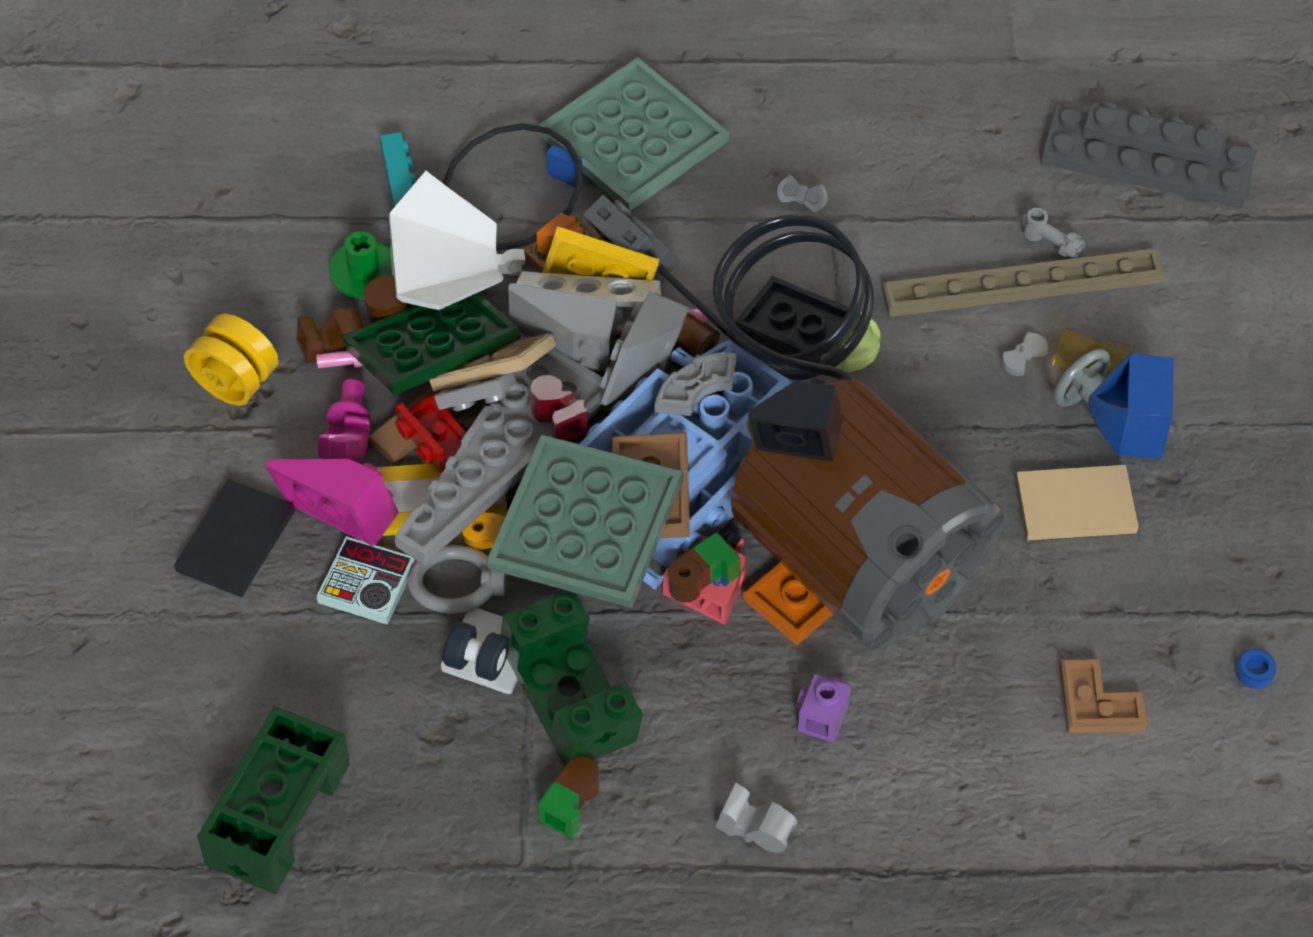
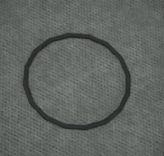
(523, 126)

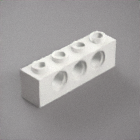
(623, 290)

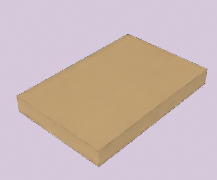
(502, 361)
(1076, 502)

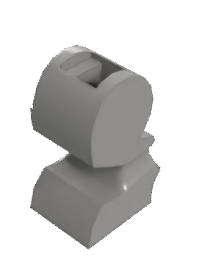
(765, 825)

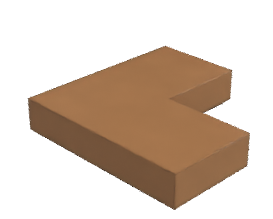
(1093, 710)

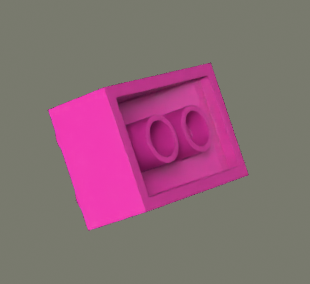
(338, 494)

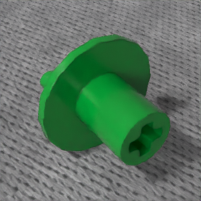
(359, 263)

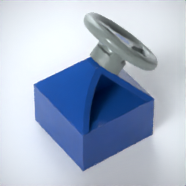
(1129, 405)

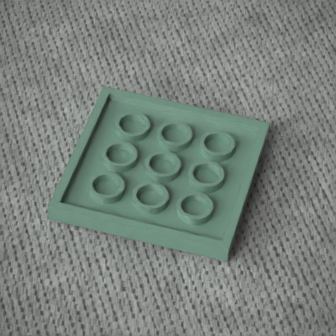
(635, 133)
(585, 521)

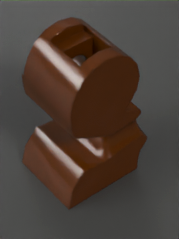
(329, 337)

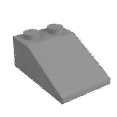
(580, 324)

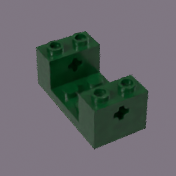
(551, 650)
(253, 830)

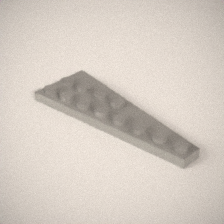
(492, 457)

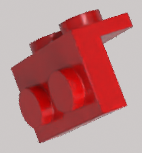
(431, 430)

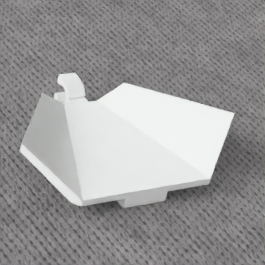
(444, 247)

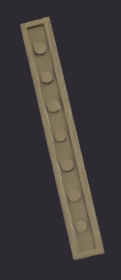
(1022, 282)

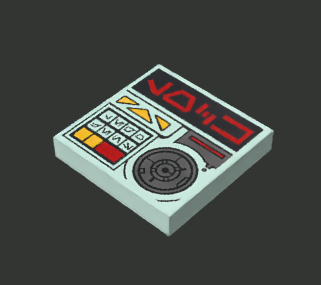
(366, 580)

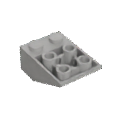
(643, 345)

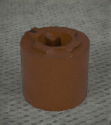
(381, 298)
(696, 336)

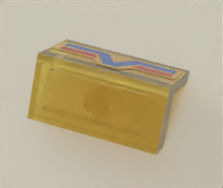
(1078, 342)

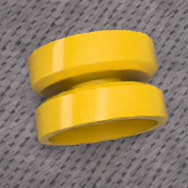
(231, 359)

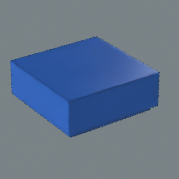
(561, 165)

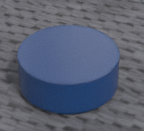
(1255, 668)

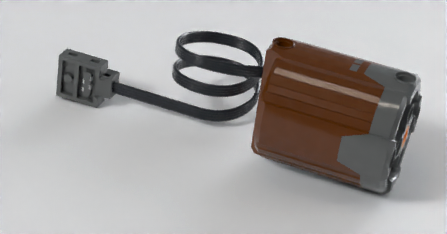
(885, 526)

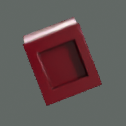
(557, 406)

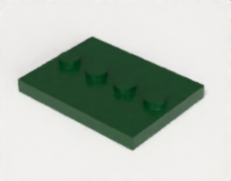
(429, 341)

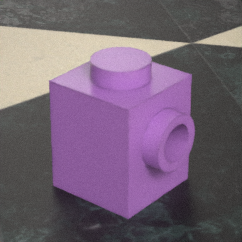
(823, 707)

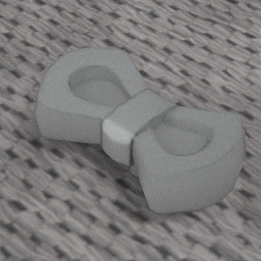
(813, 197)
(1015, 360)

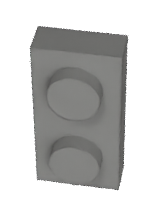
(464, 395)

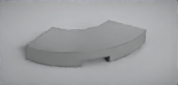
(695, 381)

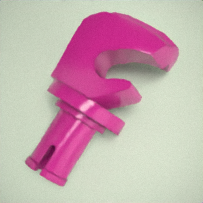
(348, 426)

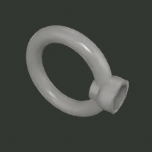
(492, 582)

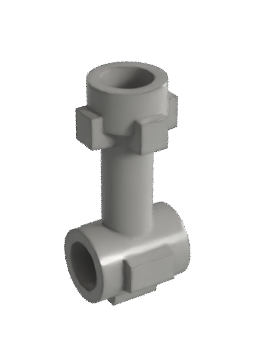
(1036, 228)

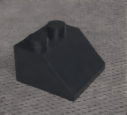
(799, 420)

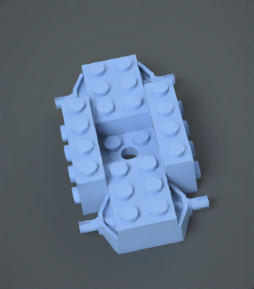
(715, 440)

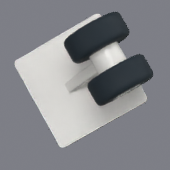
(479, 652)

